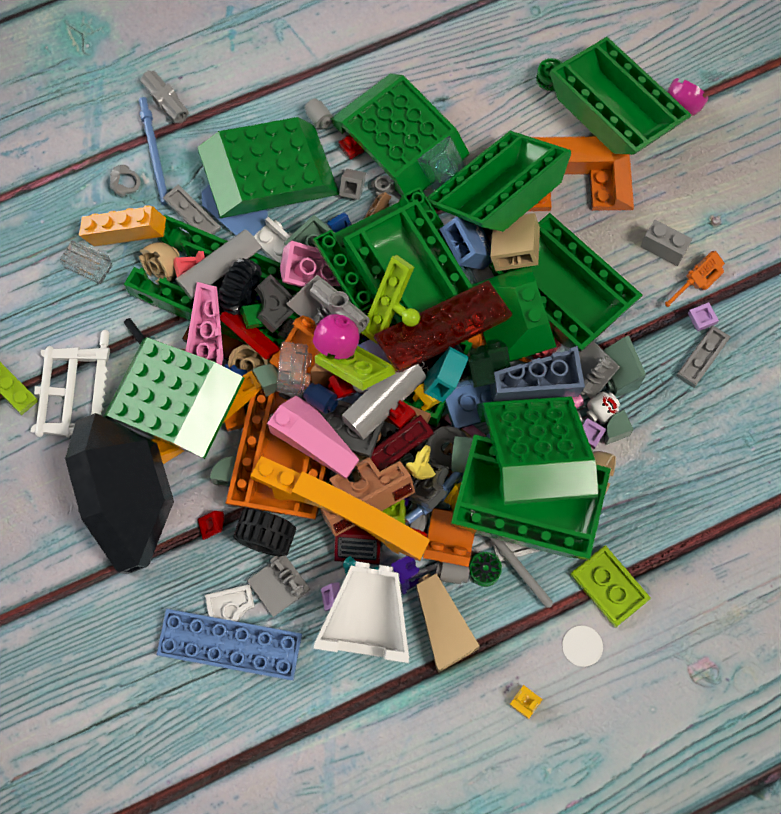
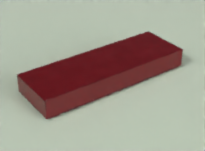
(401, 443)

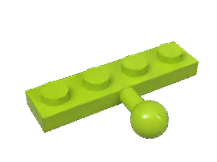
(388, 299)
(15, 392)

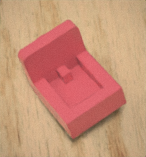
(183, 264)

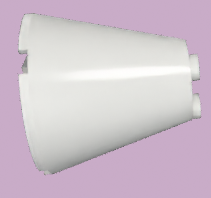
(367, 615)

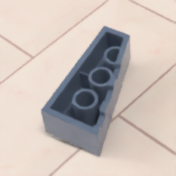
(541, 378)

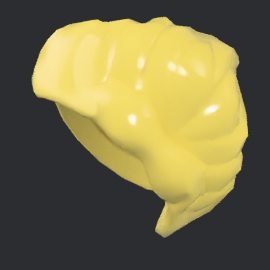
(420, 467)

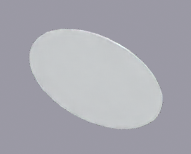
(582, 646)

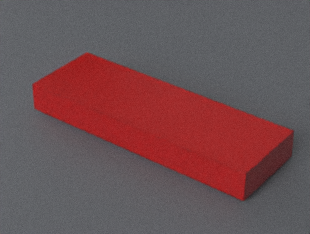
(252, 336)

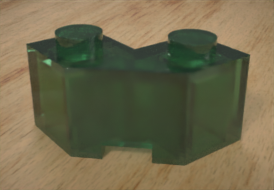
(485, 361)

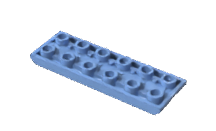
(229, 644)

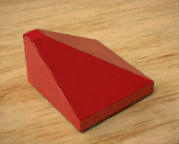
(211, 524)

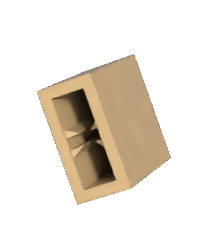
(517, 244)

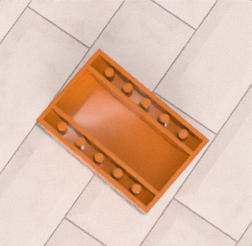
(258, 442)

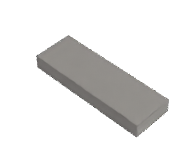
(190, 210)
(703, 356)

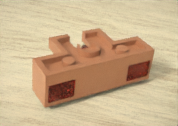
(374, 487)

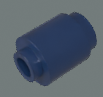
(321, 398)

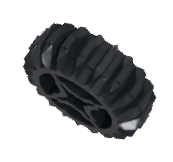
(239, 286)

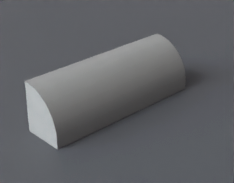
(218, 262)
(379, 399)

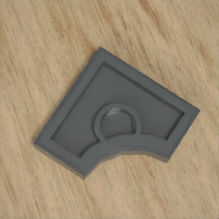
(273, 300)
(430, 491)

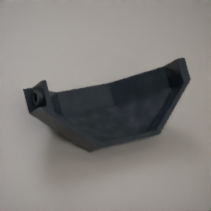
(119, 490)

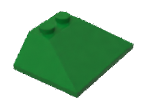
(528, 327)

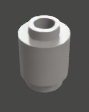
(318, 114)
(452, 573)

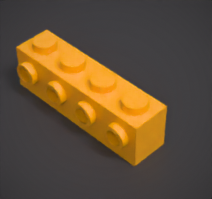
(122, 226)

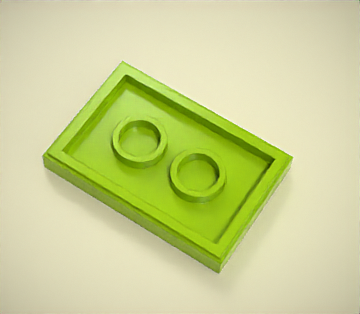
(360, 369)
(610, 586)

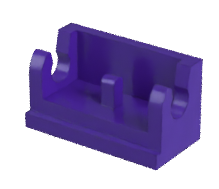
(406, 569)

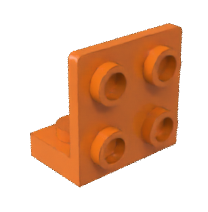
(448, 541)

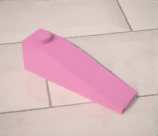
(303, 263)
(205, 327)
(310, 433)

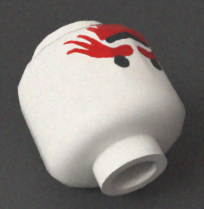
(603, 407)

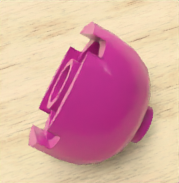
(688, 95)
(336, 336)

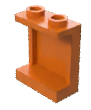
(303, 334)

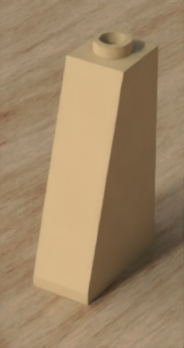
(444, 624)

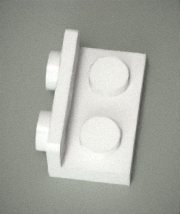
(272, 239)

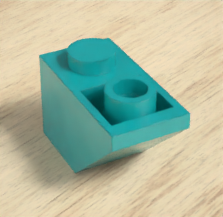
(445, 374)

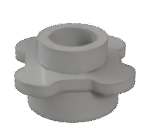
(382, 181)

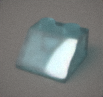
(441, 163)

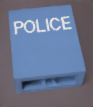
(467, 243)

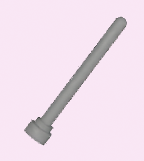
(522, 571)

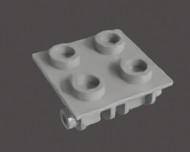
(307, 305)
(596, 369)
(278, 584)

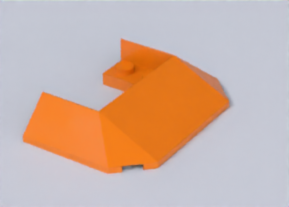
(608, 173)

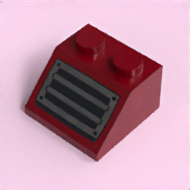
(359, 545)

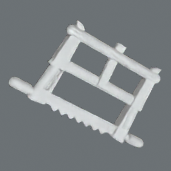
(73, 355)

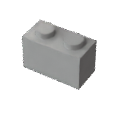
(666, 242)

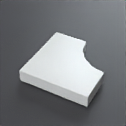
(230, 603)

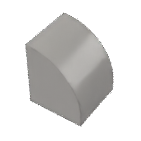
(352, 183)

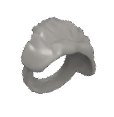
(119, 189)

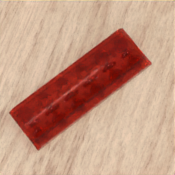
(443, 326)

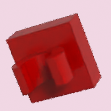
(350, 147)
(341, 387)
(401, 415)

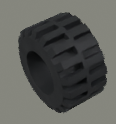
(264, 532)

